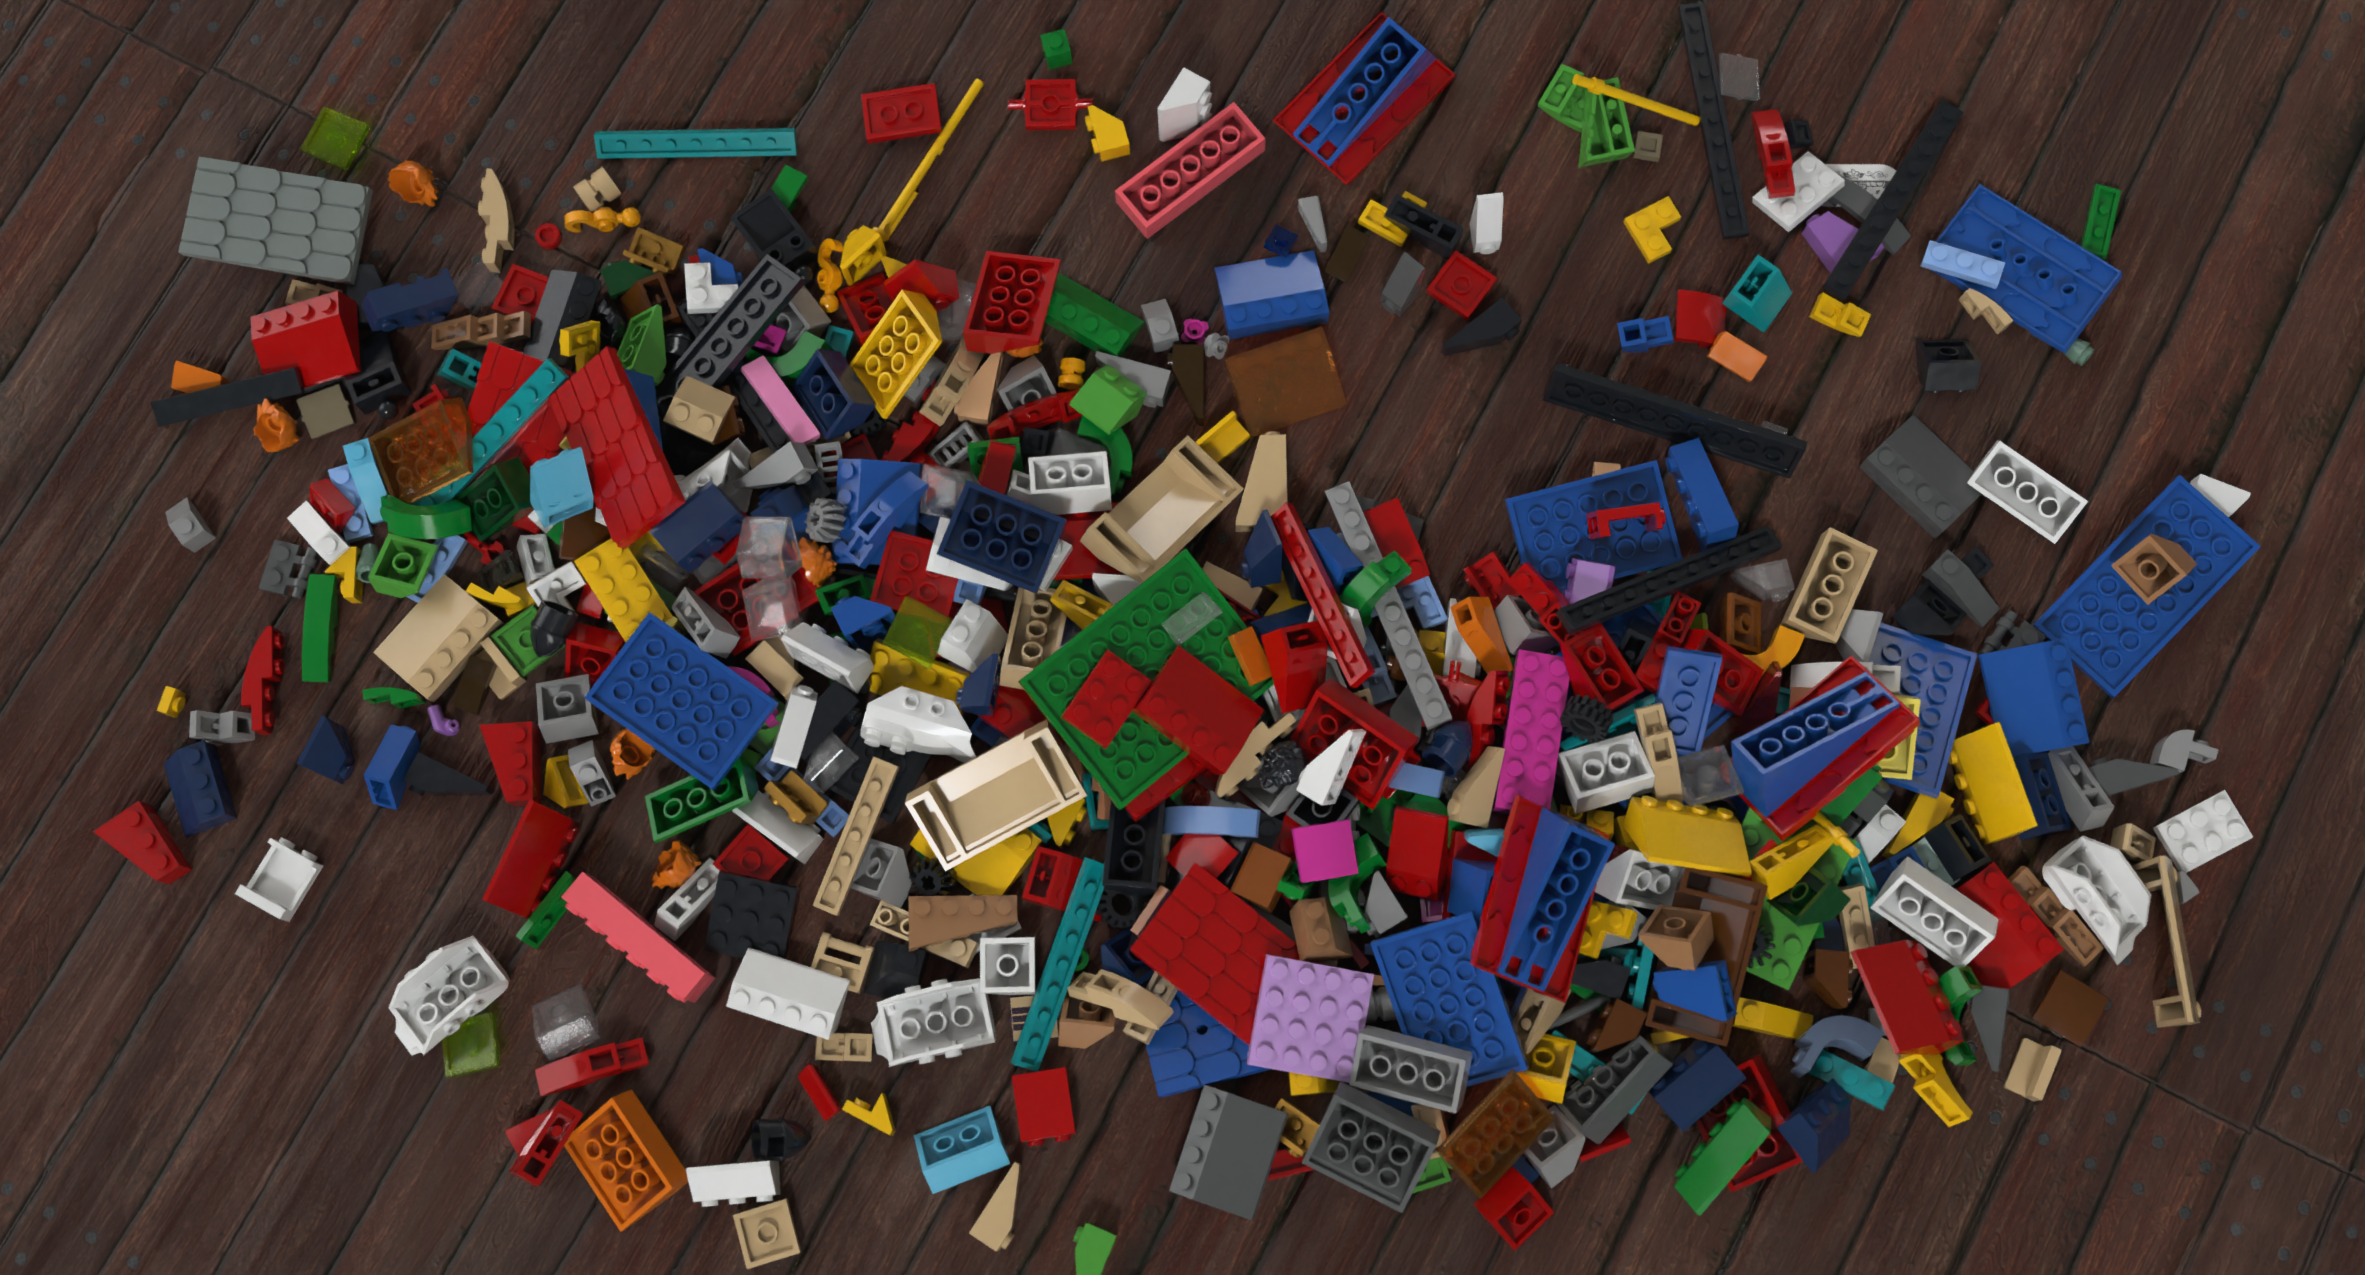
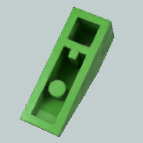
(1092, 1249)

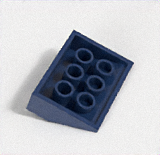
(1002, 537)

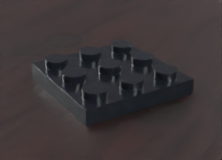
(911, 769)
(750, 915)

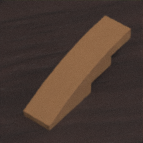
(477, 332)
(2060, 921)

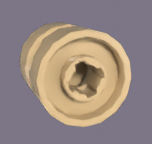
(597, 190)

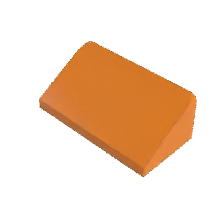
(1736, 356)
(191, 378)
(1250, 656)

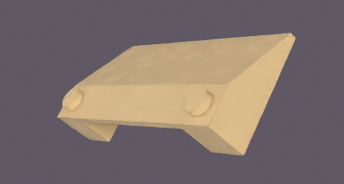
(1162, 512)
(995, 795)
(2183, 1009)

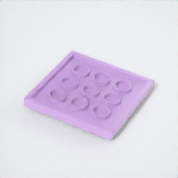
(1309, 1018)

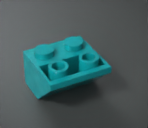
(1759, 294)

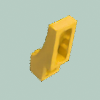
(1936, 1088)

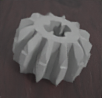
(825, 520)

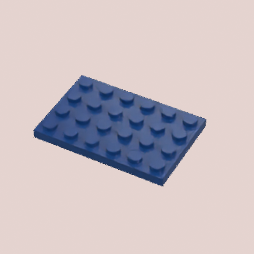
(1554, 529)
(1941, 679)
(681, 701)
(1448, 998)

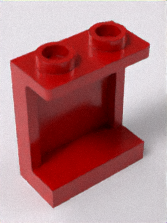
(1599, 520)
(1044, 1106)

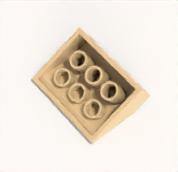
(438, 638)

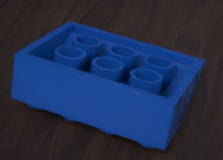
(1272, 295)
(857, 487)
(2034, 696)

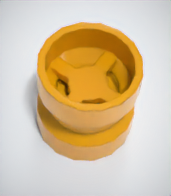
(1071, 373)

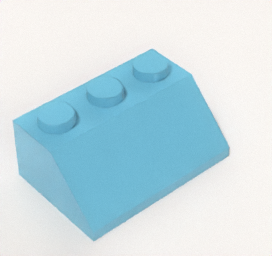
(961, 1149)

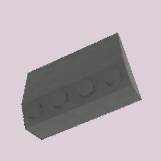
(1922, 476)
(1371, 1147)
(1228, 1152)

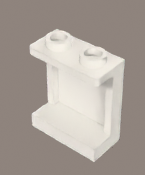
(281, 879)

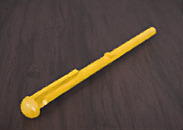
(908, 194)

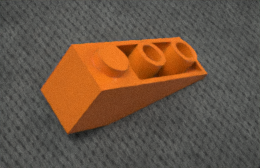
(1481, 632)

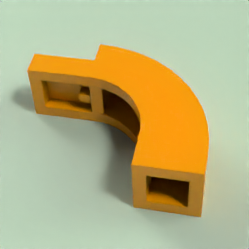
(1782, 648)

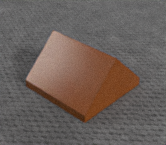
(1741, 623)
(1260, 877)

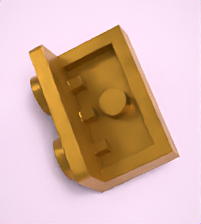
(655, 252)
(797, 798)
(1298, 1128)

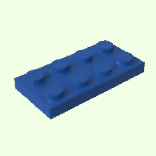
(1687, 694)

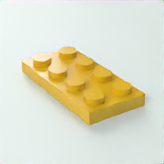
(621, 587)
(897, 670)

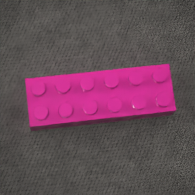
(1532, 730)

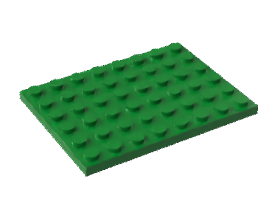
(1136, 636)

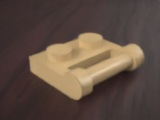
(840, 967)

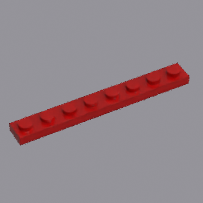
(1322, 596)

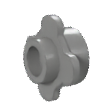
(1216, 345)

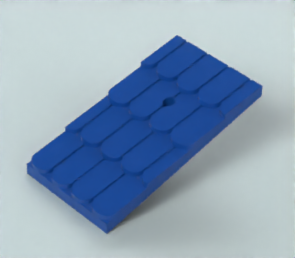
(2046, 278)
(1189, 1057)

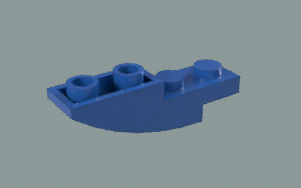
(884, 513)

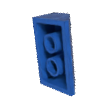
(863, 620)

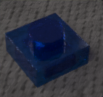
(1281, 241)

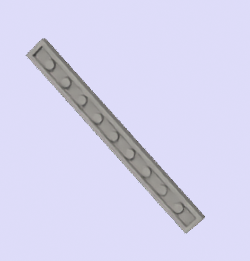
(1391, 610)

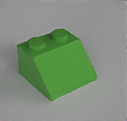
(1109, 399)
(401, 566)

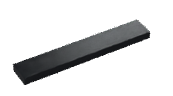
(227, 396)

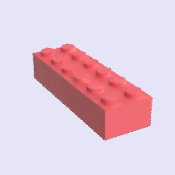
(1190, 170)
(638, 937)

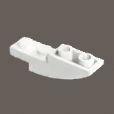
(1812, 673)

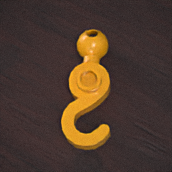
(604, 219)
(830, 276)

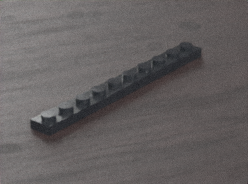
(1713, 121)
(1892, 200)
(758, 411)
(1668, 580)

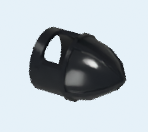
(677, 342)
(551, 627)
(777, 1139)

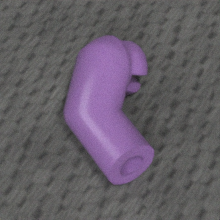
(440, 723)

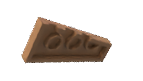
(951, 917)

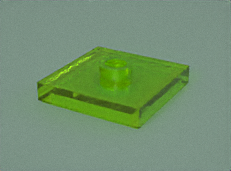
(335, 138)
(917, 631)
(472, 1046)

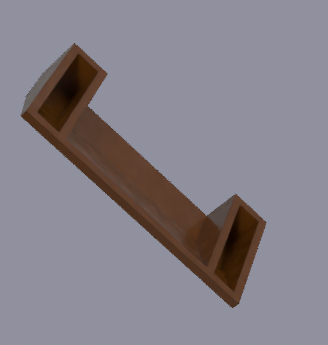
(1735, 918)

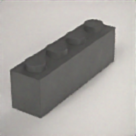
(1614, 1089)

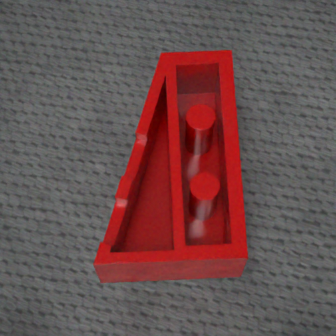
(516, 759)
(145, 842)

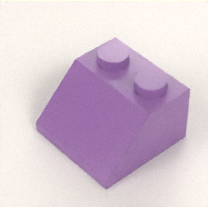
(1587, 579)

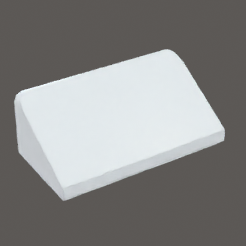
(534, 557)

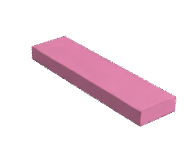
(780, 401)

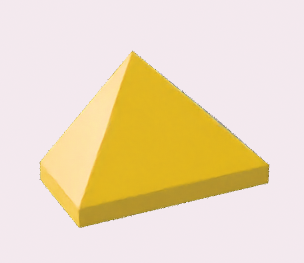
(562, 784)

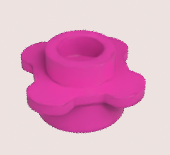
(1200, 327)

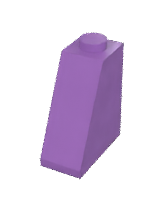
(1830, 238)

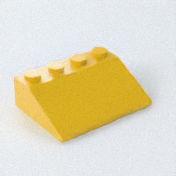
(897, 350)
(1991, 785)
(1687, 835)
(994, 868)

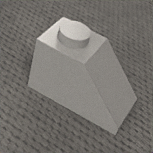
(1160, 325)
(189, 525)

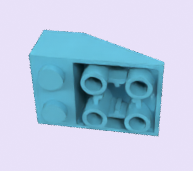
(560, 487)

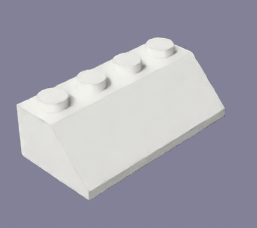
(2026, 491)
(1935, 913)
(788, 993)

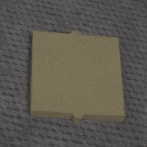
(325, 411)

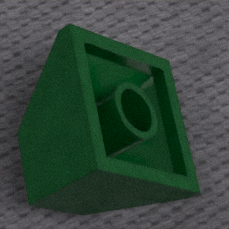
(1811, 900)

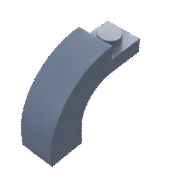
(1844, 1032)

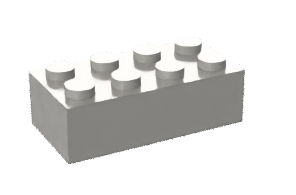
(1411, 1068)

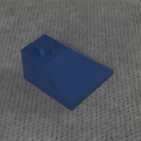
(1263, 554)
(981, 688)
(328, 751)
(1121, 961)

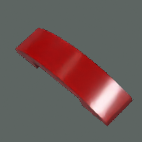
(1034, 415)

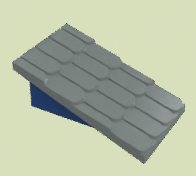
(276, 220)

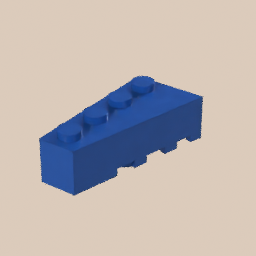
(1701, 494)

